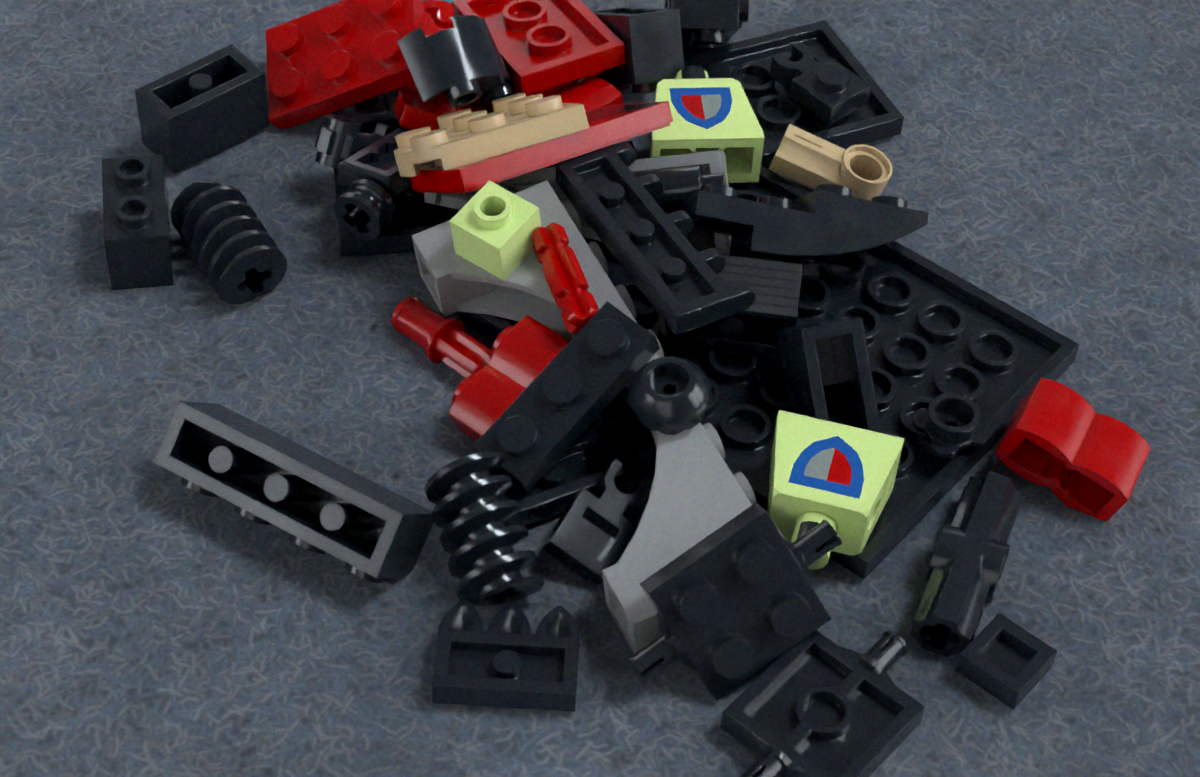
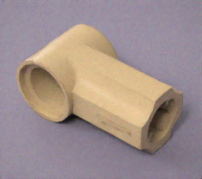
(818, 162)

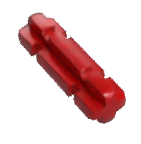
(564, 276)

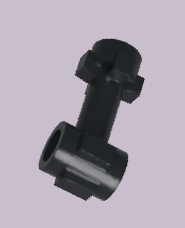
(341, 139)

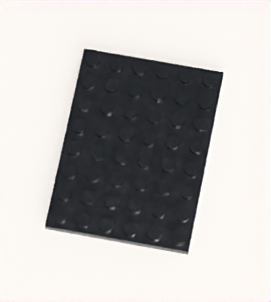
(923, 340)

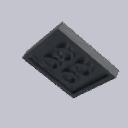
(751, 63)

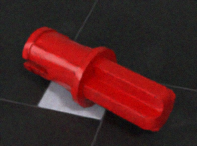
(440, 337)

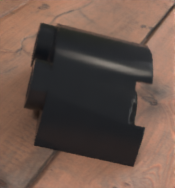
(457, 64)

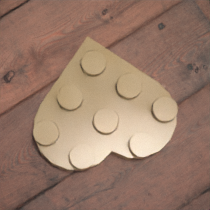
(480, 135)

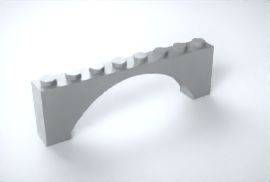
(691, 482)

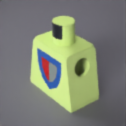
(710, 117)
(830, 475)

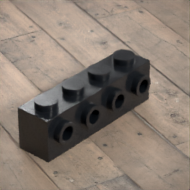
(295, 490)

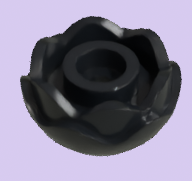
(669, 412)

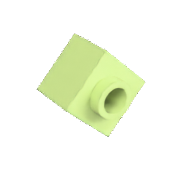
(495, 230)

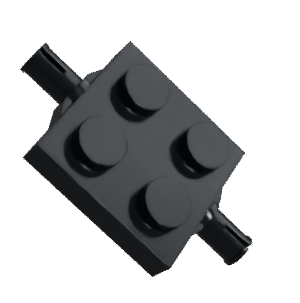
(735, 601)
(824, 711)

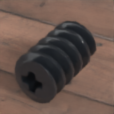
(228, 241)
(478, 532)

